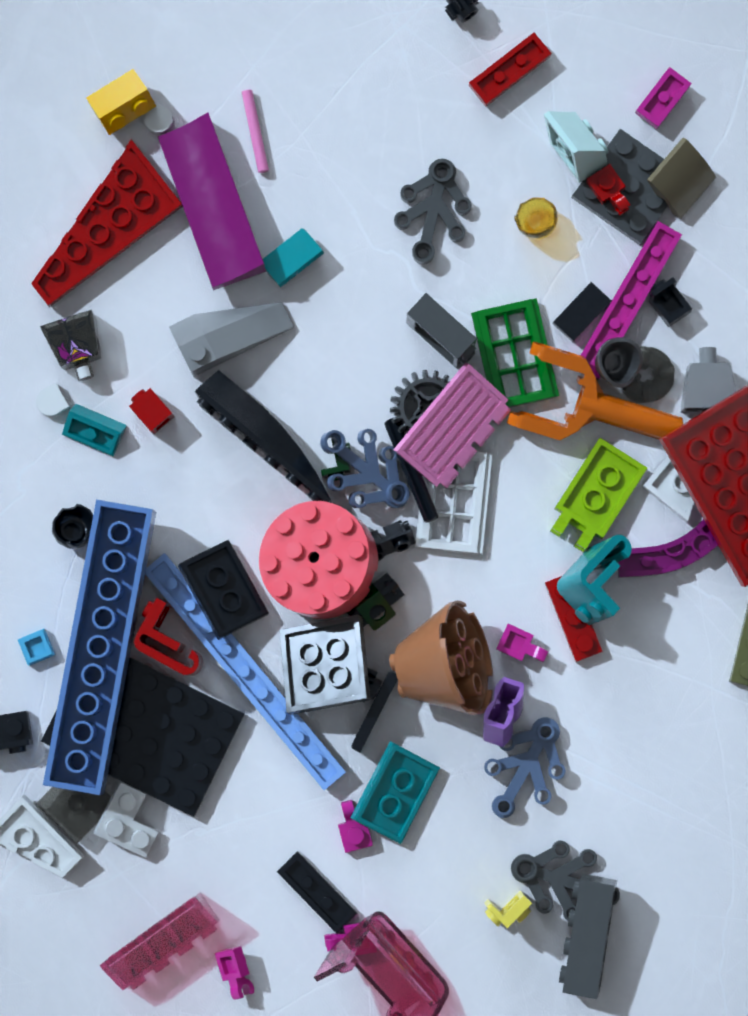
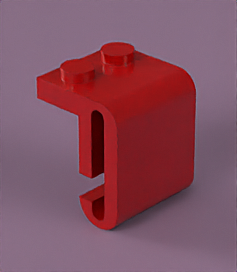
(154, 616)

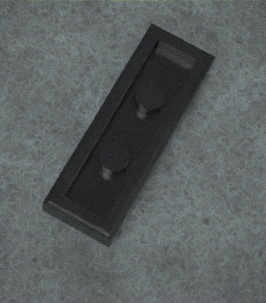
(374, 712)
(317, 892)

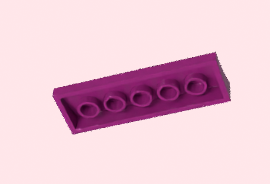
(211, 203)

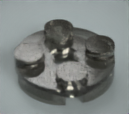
(662, 374)

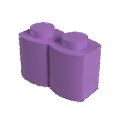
(503, 712)

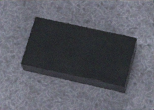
(581, 312)

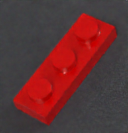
(510, 69)
(578, 634)

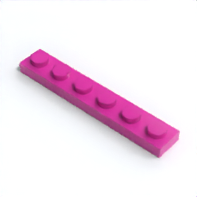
(633, 290)

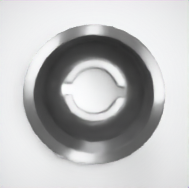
(619, 361)

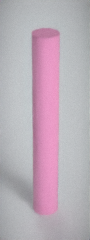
(255, 132)

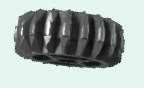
(411, 388)

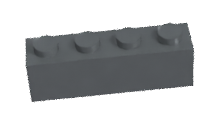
(589, 936)

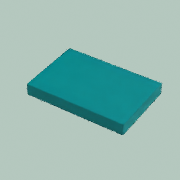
(395, 792)

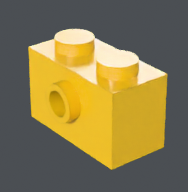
(121, 101)

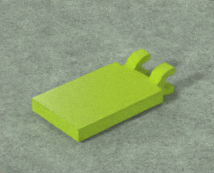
(597, 493)

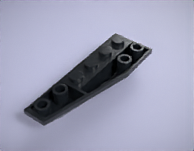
(261, 431)

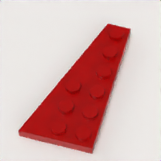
(114, 218)

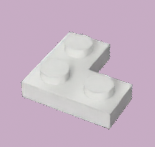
(118, 821)

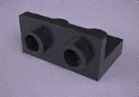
(15, 732)

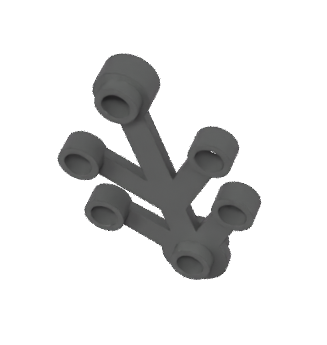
(433, 206)
(557, 878)

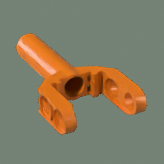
(592, 405)

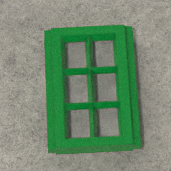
(504, 346)

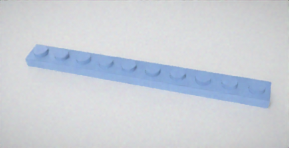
(246, 675)

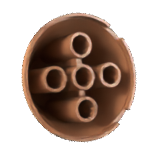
(446, 662)

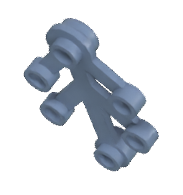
(367, 470)
(528, 763)

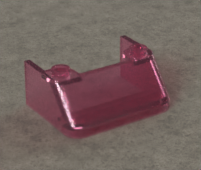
(390, 966)

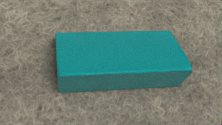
(292, 257)
(93, 429)

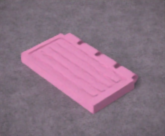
(452, 425)

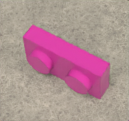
(663, 98)

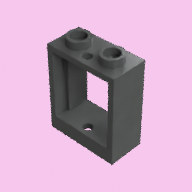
(441, 331)

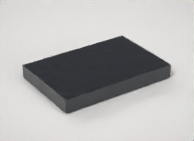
(223, 589)

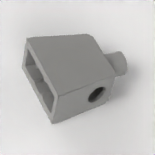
(706, 382)

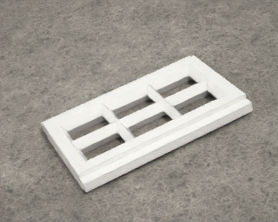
(477, 516)

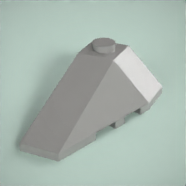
(224, 334)

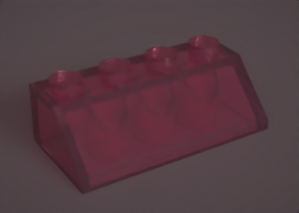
(160, 942)

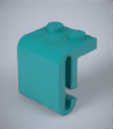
(583, 581)

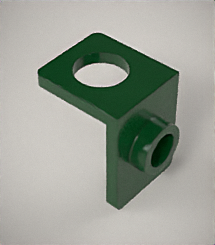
(374, 598)

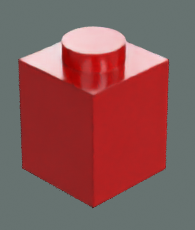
(150, 410)

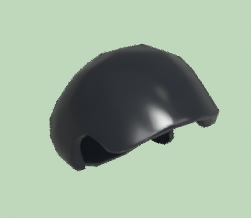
(72, 526)

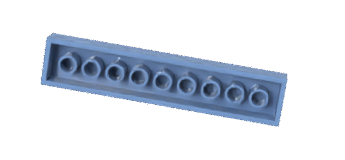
(99, 647)

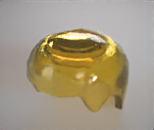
(536, 218)

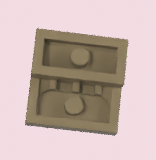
(681, 178)

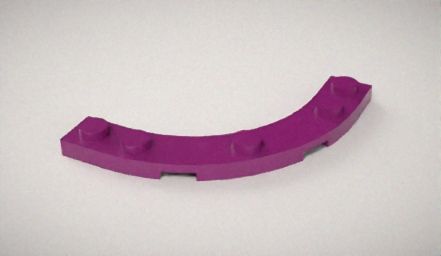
(669, 556)

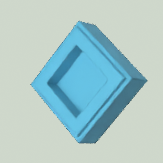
(36, 647)

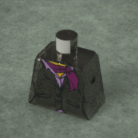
(75, 342)

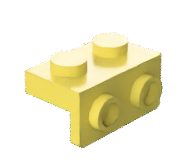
(515, 909)

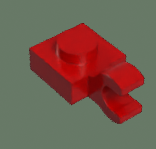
(607, 186)

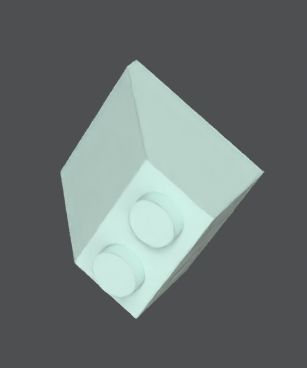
(576, 143)

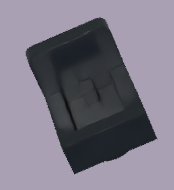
(669, 302)

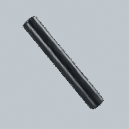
(413, 477)

